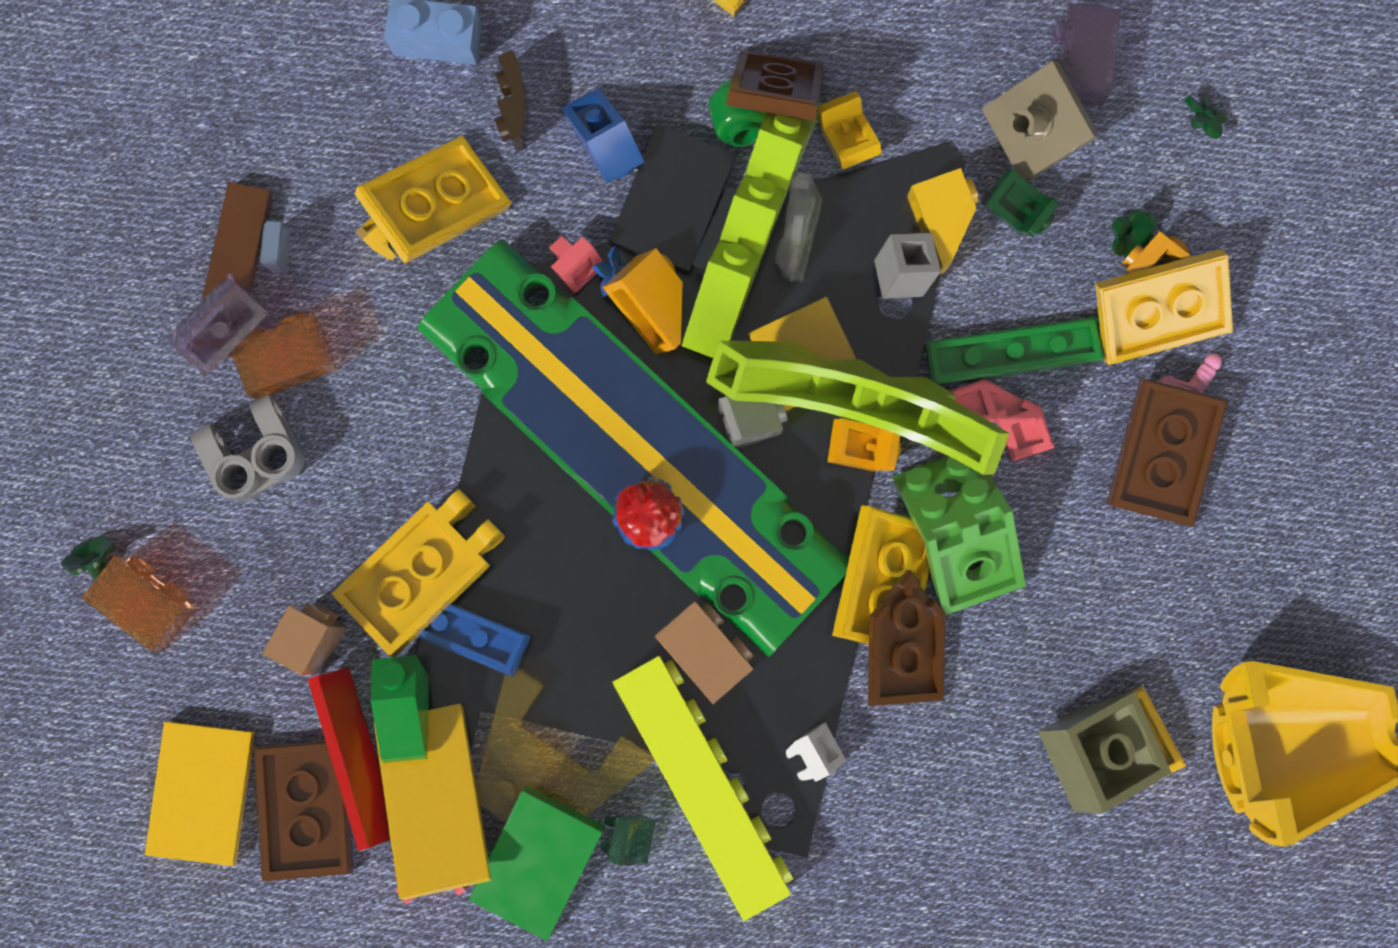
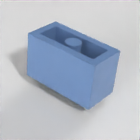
(433, 31)

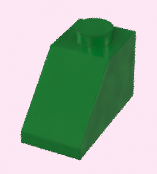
(400, 707)

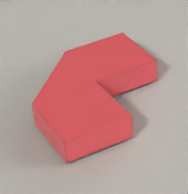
(1015, 415)

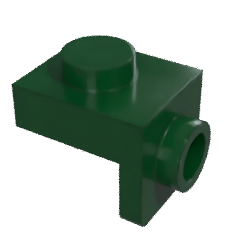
(1020, 205)

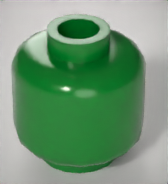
(731, 123)

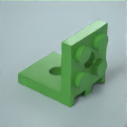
(962, 531)

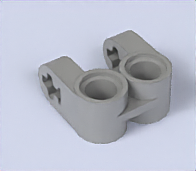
(255, 460)

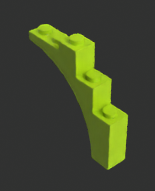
(747, 231)
(855, 390)

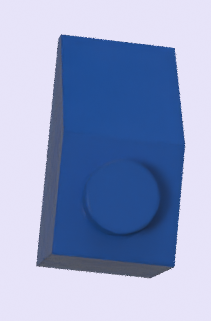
(603, 135)

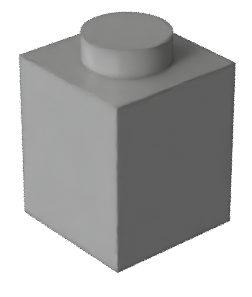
(907, 265)

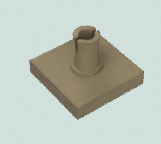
(1040, 121)

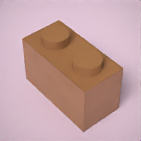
(305, 638)
(705, 651)

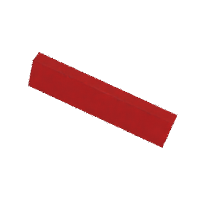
(352, 756)

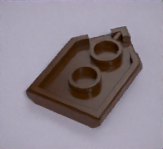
(906, 646)

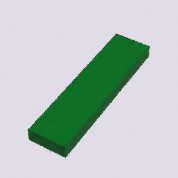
(1014, 351)

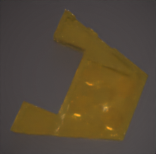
(521, 758)

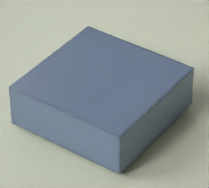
(275, 247)

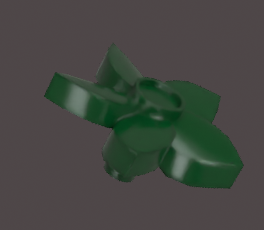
(1206, 116)

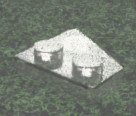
(799, 227)

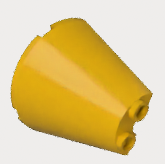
(1302, 747)

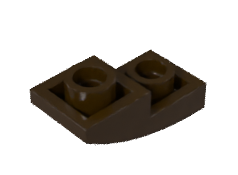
(514, 109)

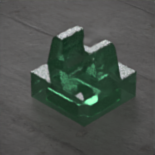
(630, 839)

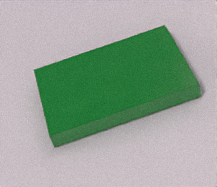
(537, 862)

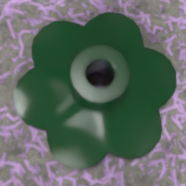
(1132, 231)
(89, 556)

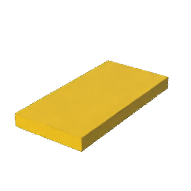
(436, 812)

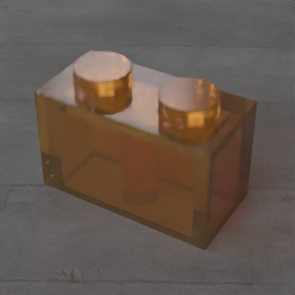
(283, 356)
(140, 602)

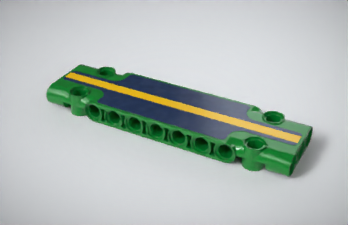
(619, 426)

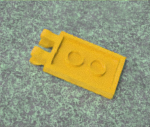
(417, 573)

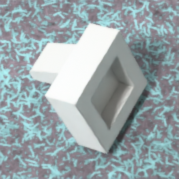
(818, 752)

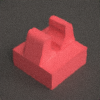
(574, 262)

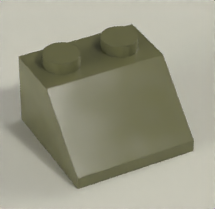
(1104, 753)

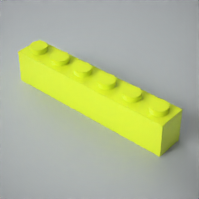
(702, 787)

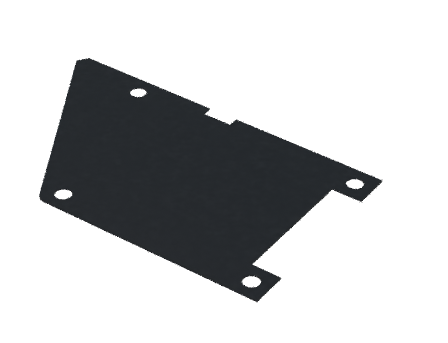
(602, 601)

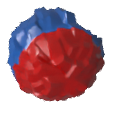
(648, 514)

